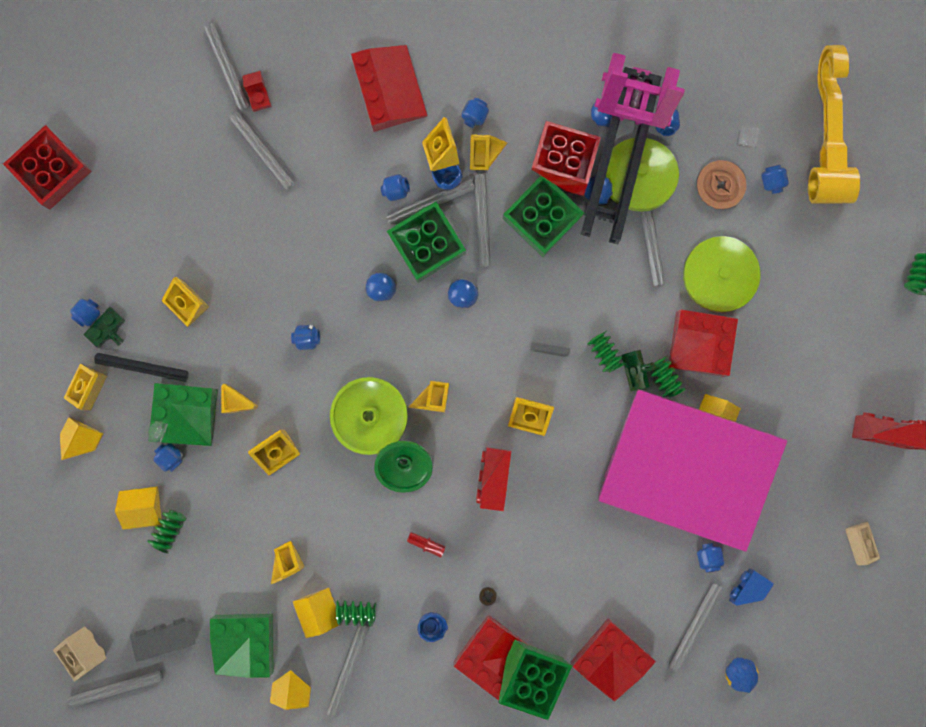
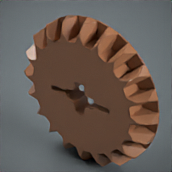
(723, 172)

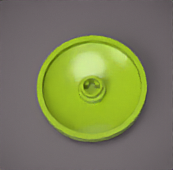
(655, 178)
(721, 274)
(368, 415)

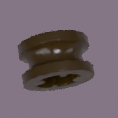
(482, 593)

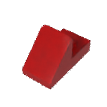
(256, 91)

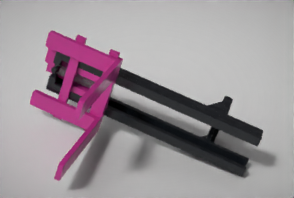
(629, 97)

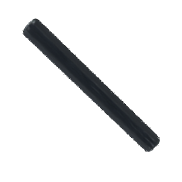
(141, 367)

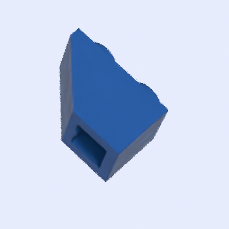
(751, 588)

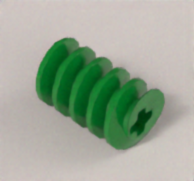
(917, 279)
(605, 352)
(666, 378)
(167, 531)
(355, 613)

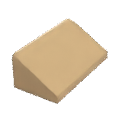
(862, 544)

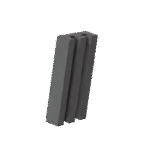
(550, 349)

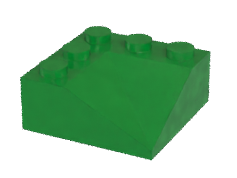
(543, 215)
(426, 242)
(186, 411)
(242, 645)
(533, 680)

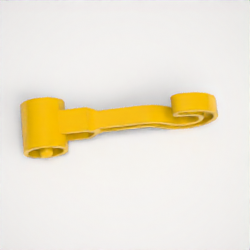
(833, 180)

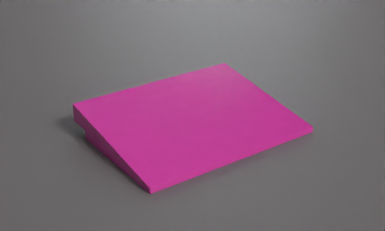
(692, 470)

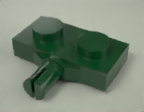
(105, 328)
(636, 370)

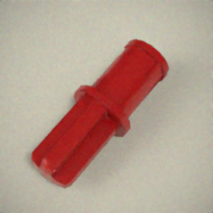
(426, 544)

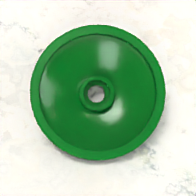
(399, 474)

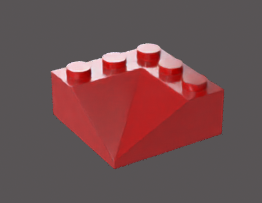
(566, 157)
(47, 167)
(703, 343)
(885, 431)
(493, 479)
(486, 654)
(612, 661)

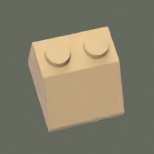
(80, 653)

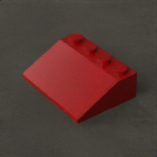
(389, 86)

